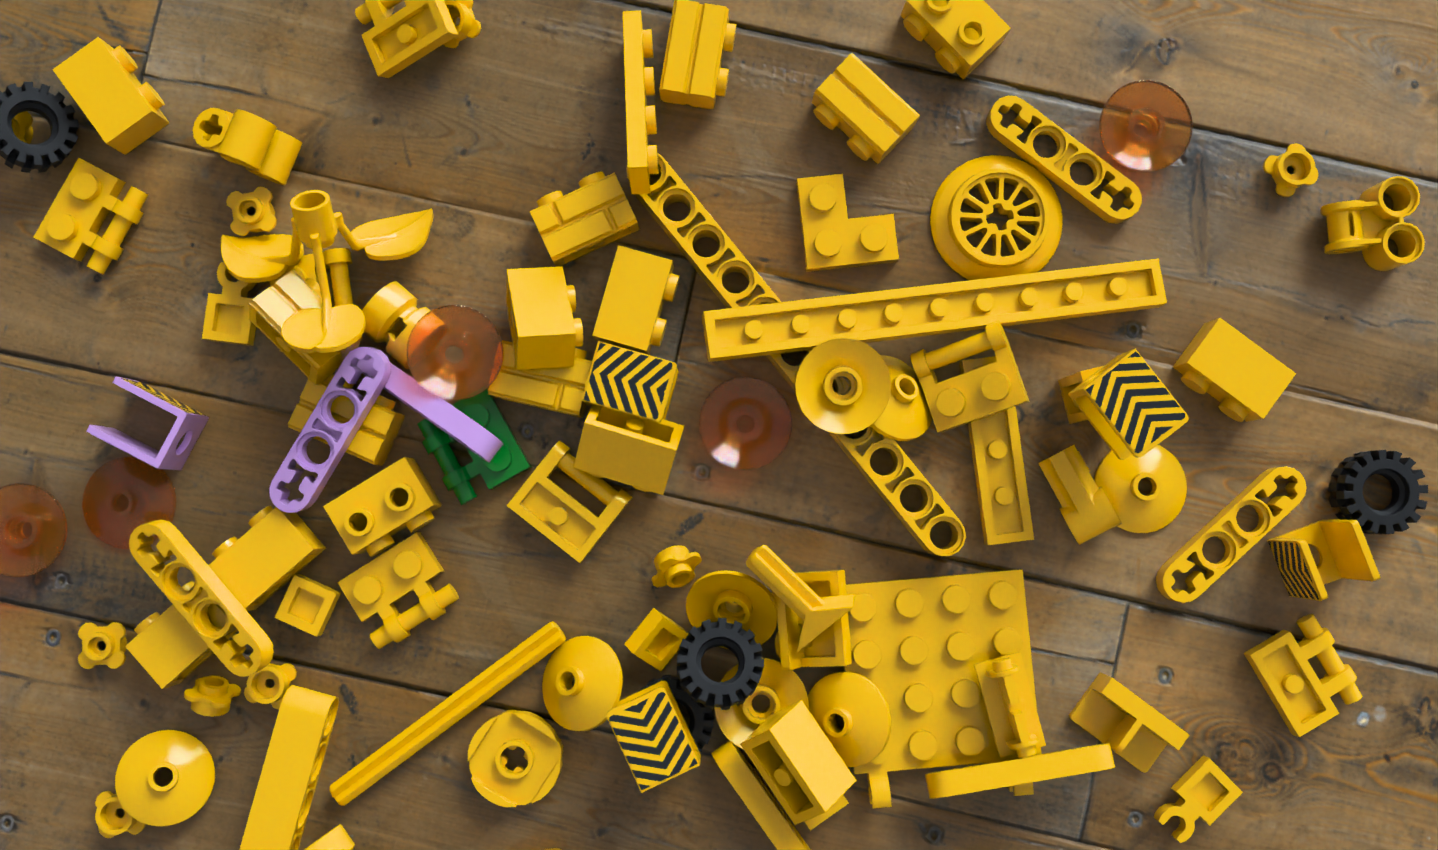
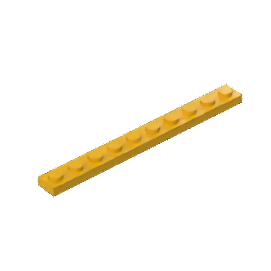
(933, 309)

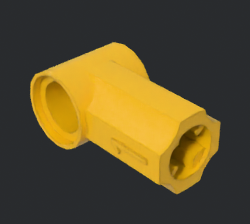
(1082, 502)

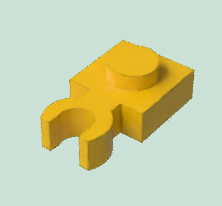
(228, 312)
(1203, 794)

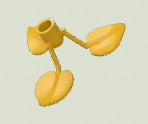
(315, 224)

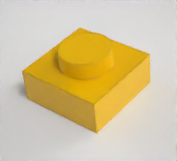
(307, 605)
(656, 639)

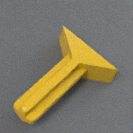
(815, 611)

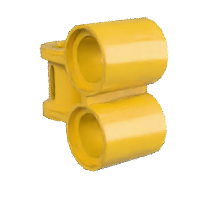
(248, 142)
(1369, 224)

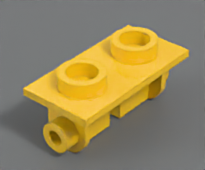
(1010, 705)

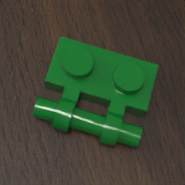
(505, 465)

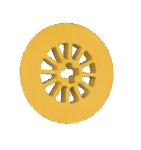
(952, 240)

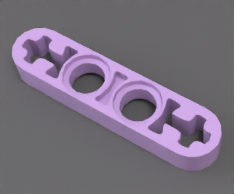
(437, 411)
(335, 433)

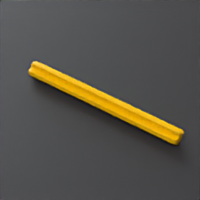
(447, 713)

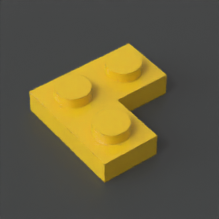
(831, 237)

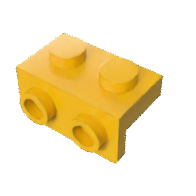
(827, 649)

